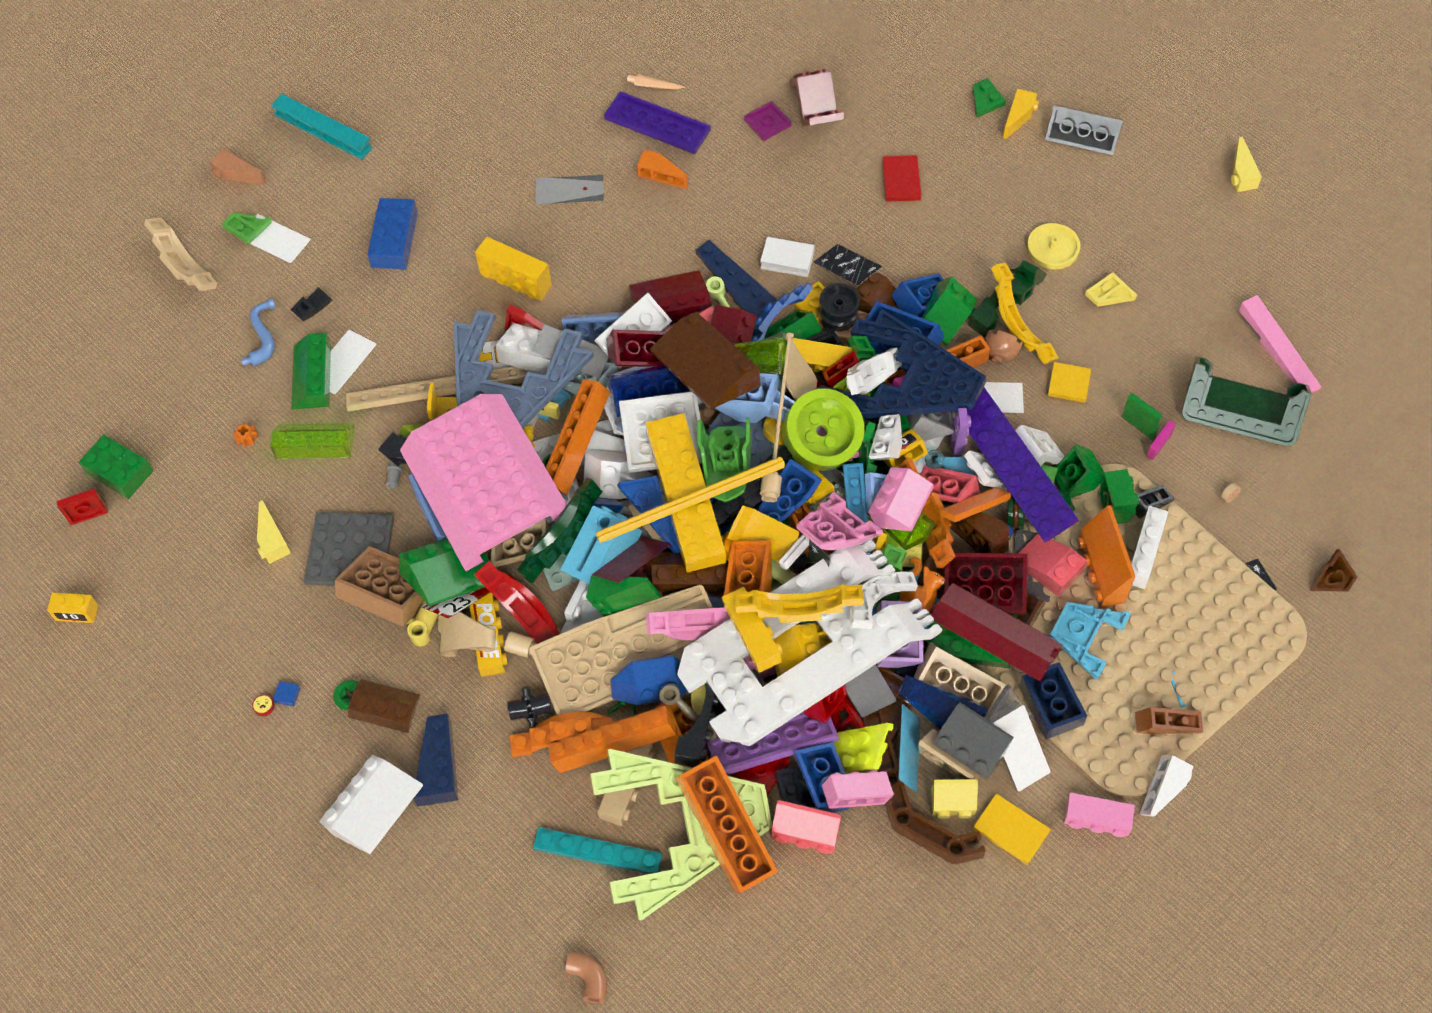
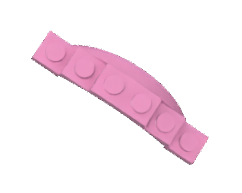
(685, 623)

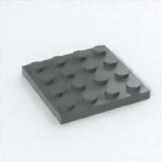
(342, 539)

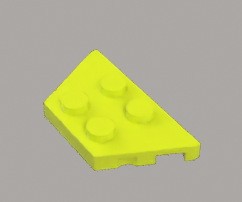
(862, 747)

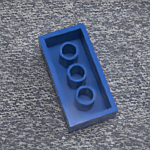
(392, 233)

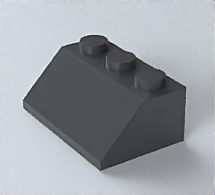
(973, 740)

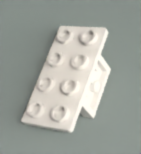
(580, 609)

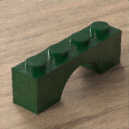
(986, 317)

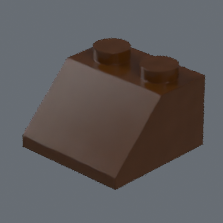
(875, 289)

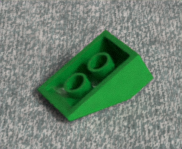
(949, 307)
(614, 597)

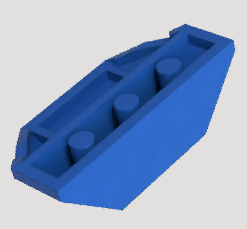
(643, 678)

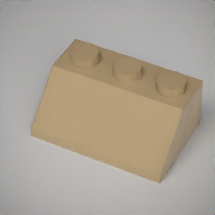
(519, 545)
(943, 759)

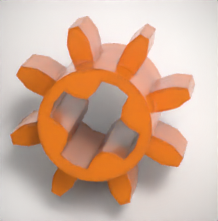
(245, 435)

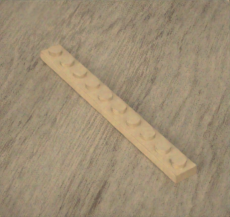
(419, 390)

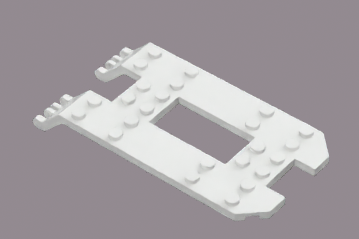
(759, 710)

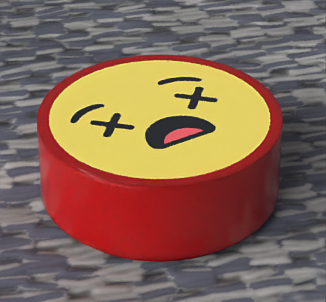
(263, 705)

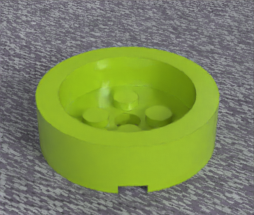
(837, 416)

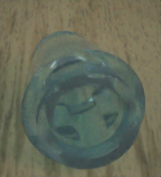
(928, 459)

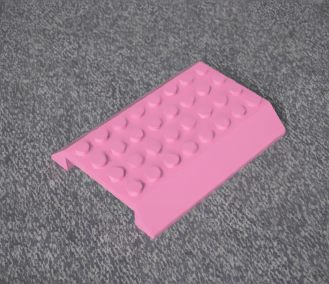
(481, 476)

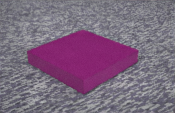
(767, 121)

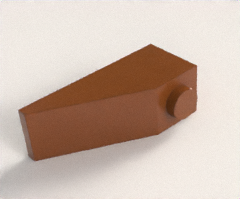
(1168, 721)

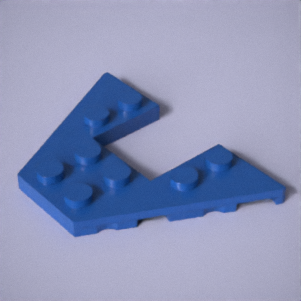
(646, 495)

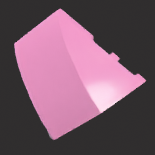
(836, 526)

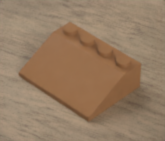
(378, 587)

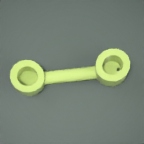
(717, 290)

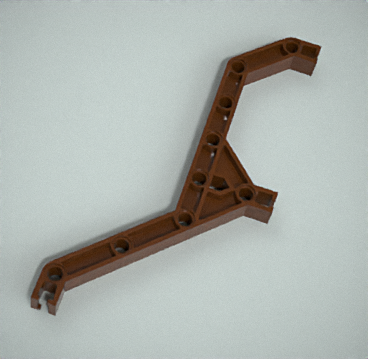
(917, 828)

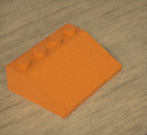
(1106, 559)

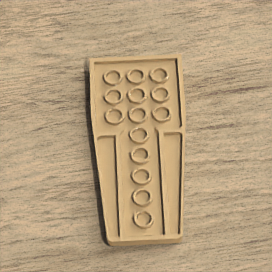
(584, 659)

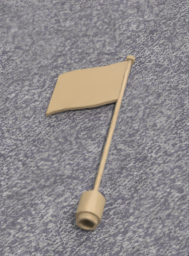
(799, 380)

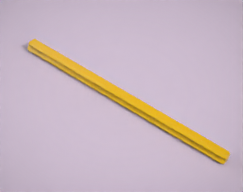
(690, 499)

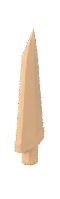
(641, 80)

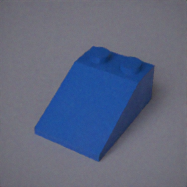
(916, 293)

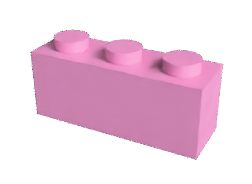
(857, 789)
(1099, 815)

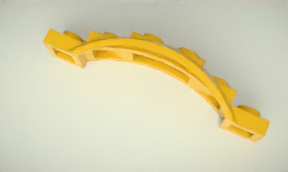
(1013, 319)
(799, 606)

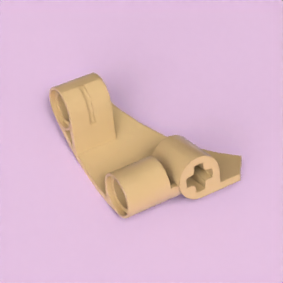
(464, 633)

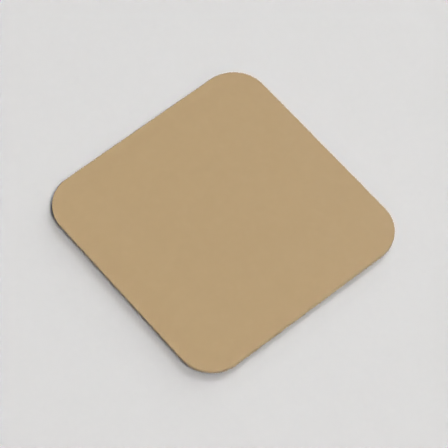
(1195, 617)

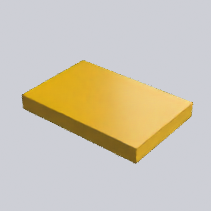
(1011, 829)

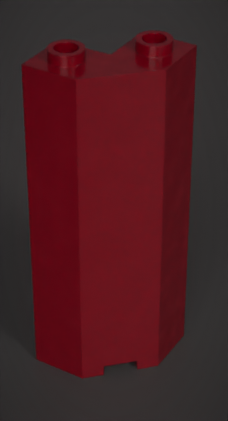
(995, 631)

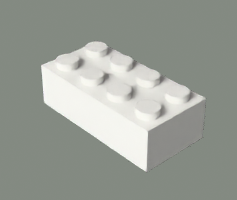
(517, 348)

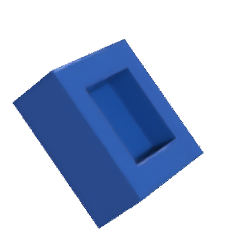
(286, 693)

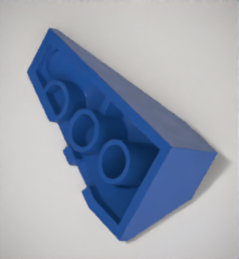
(796, 488)

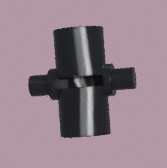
(529, 707)

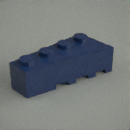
(437, 763)

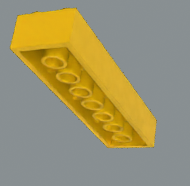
(680, 475)

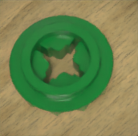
(340, 693)

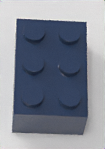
(1053, 701)

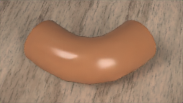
(592, 974)

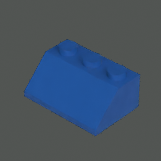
(816, 766)

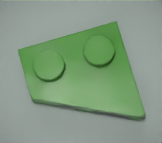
(245, 226)

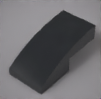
(312, 305)

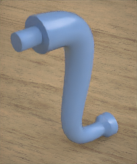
(268, 345)

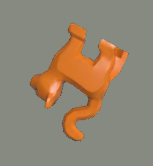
(927, 592)

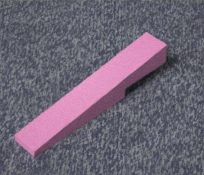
(1277, 343)

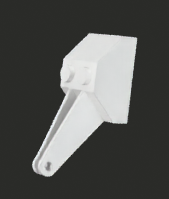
(609, 469)

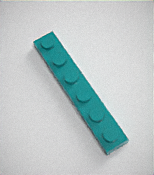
(597, 851)

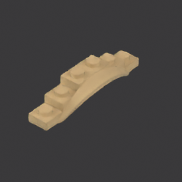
(176, 257)

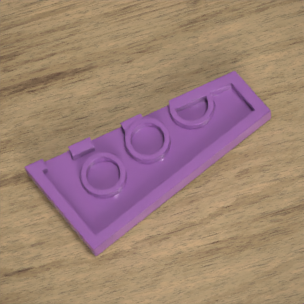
(959, 437)

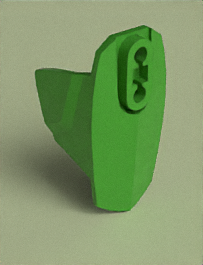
(723, 463)

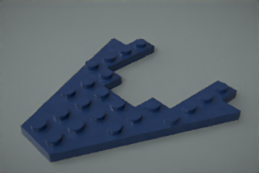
(933, 381)

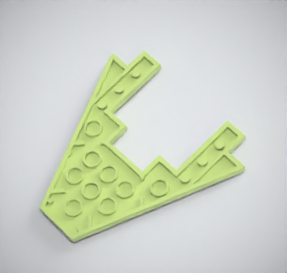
(688, 861)

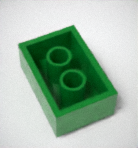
(116, 466)

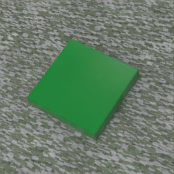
(1142, 416)

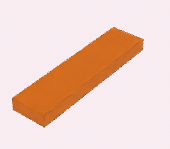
(975, 504)

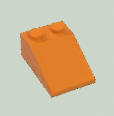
(749, 566)

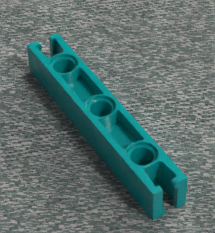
(322, 126)

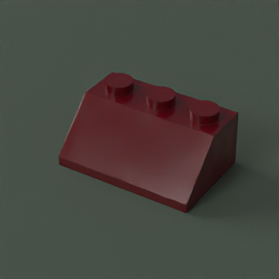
(733, 323)
(633, 347)

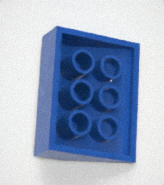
(926, 328)

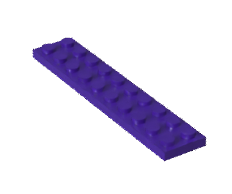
(1019, 469)

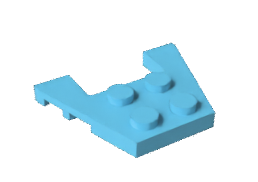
(1078, 628)

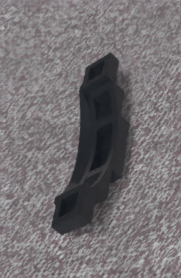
(727, 511)

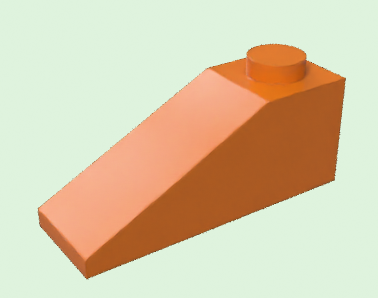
(658, 168)

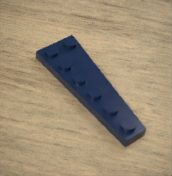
(738, 283)

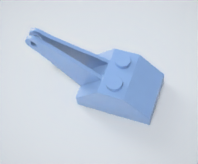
(758, 402)

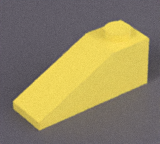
(1245, 172)
(268, 536)

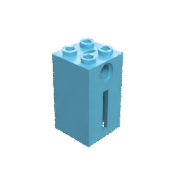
(588, 553)

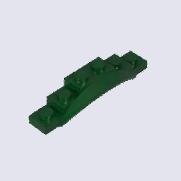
(562, 533)

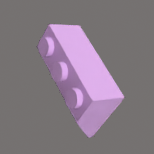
(908, 654)

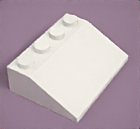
(370, 804)

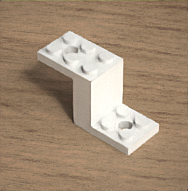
(1037, 442)

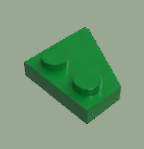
(986, 97)

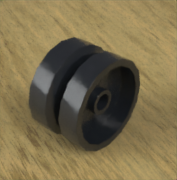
(838, 306)

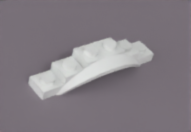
(872, 372)

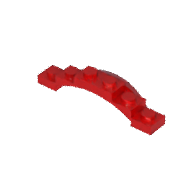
(519, 602)

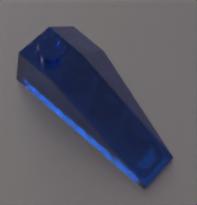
(934, 701)

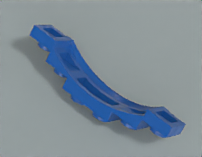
(771, 309)

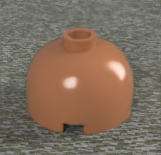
(1003, 346)

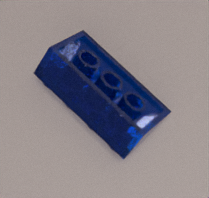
(643, 384)

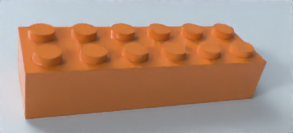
(726, 824)

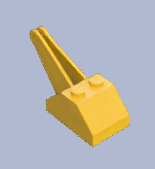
(799, 644)

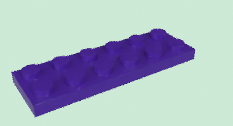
(657, 122)

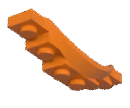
(940, 537)
(556, 729)

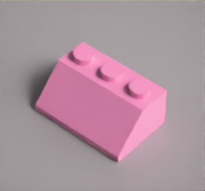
(900, 499)

